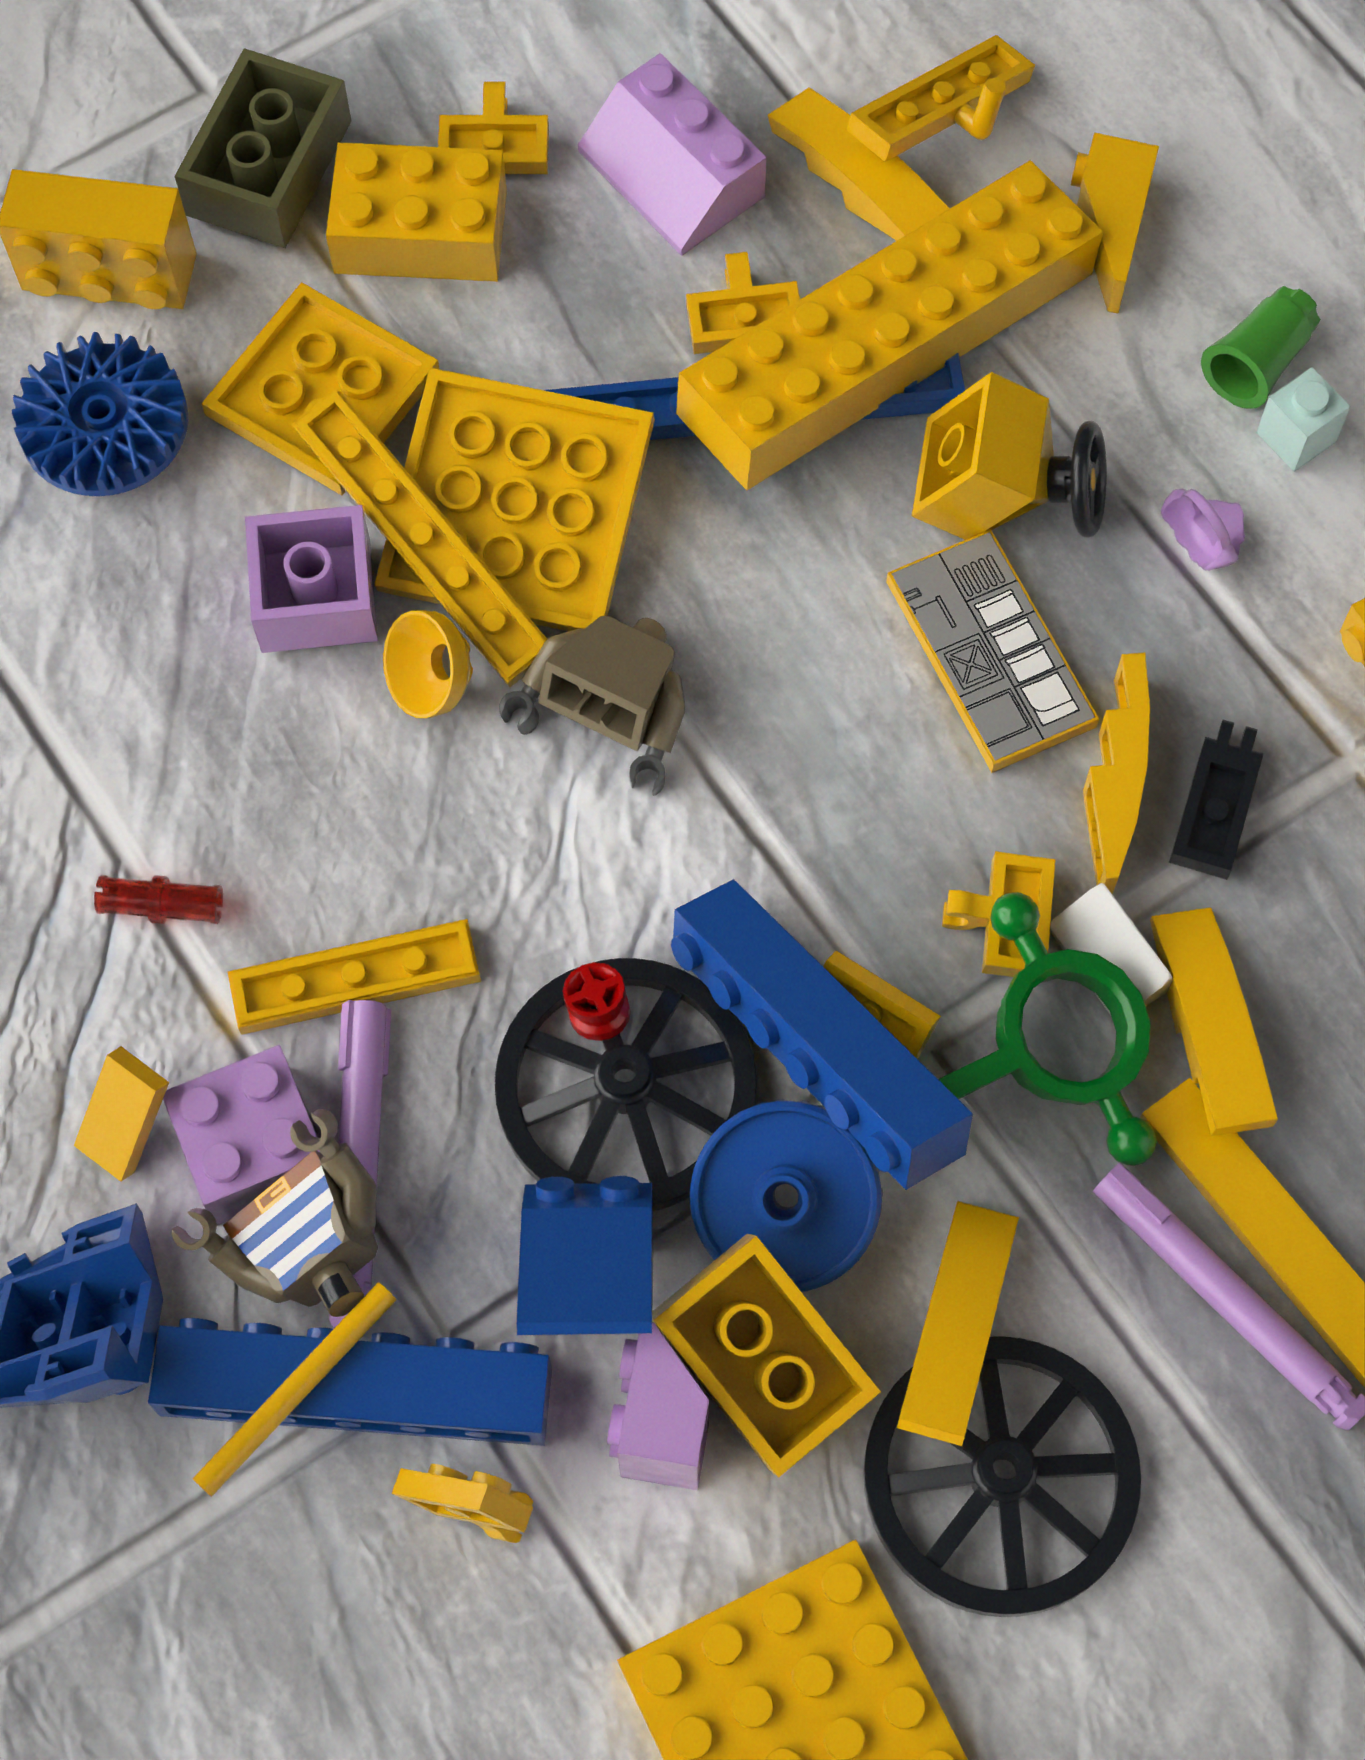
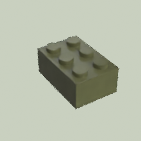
(263, 148)

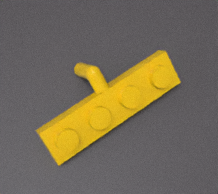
(958, 91)

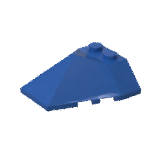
(81, 1315)

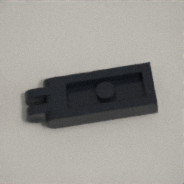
(1217, 803)

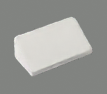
(1102, 927)

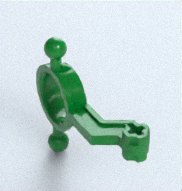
(1129, 1137)

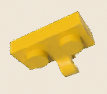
(519, 136)
(728, 313)
(1008, 874)
(482, 1500)

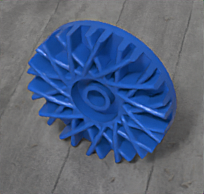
(101, 416)
(796, 1147)

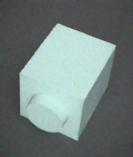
(1303, 419)

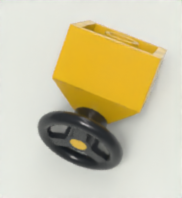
(995, 460)

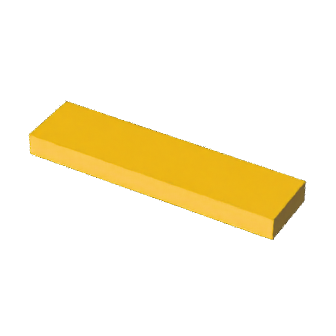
(368, 970)

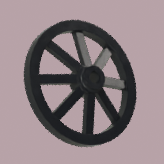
(618, 1096)
(1008, 1493)

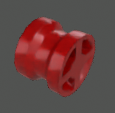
(598, 986)

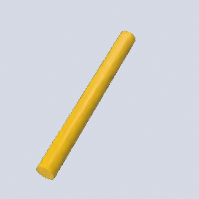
(294, 1389)

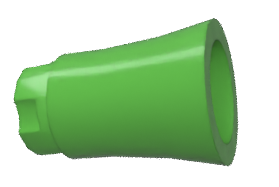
(1260, 348)

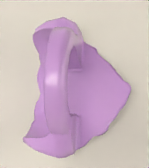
(1205, 527)

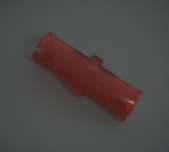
(158, 899)

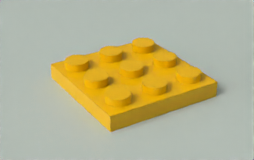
(300, 360)

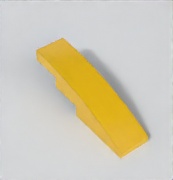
(875, 190)
(1116, 787)
(1213, 1022)
(958, 1324)

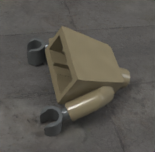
(611, 682)

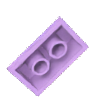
(674, 155)

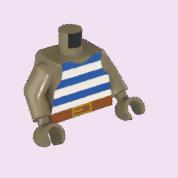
(303, 1231)

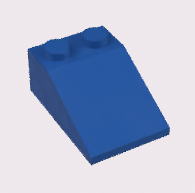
(586, 1257)

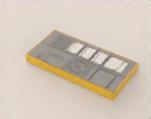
(992, 650)

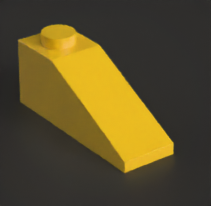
(1113, 195)

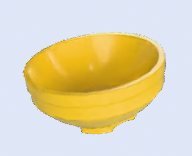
(415, 663)

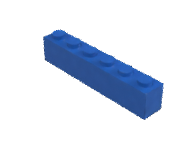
(821, 1034)
(372, 1389)

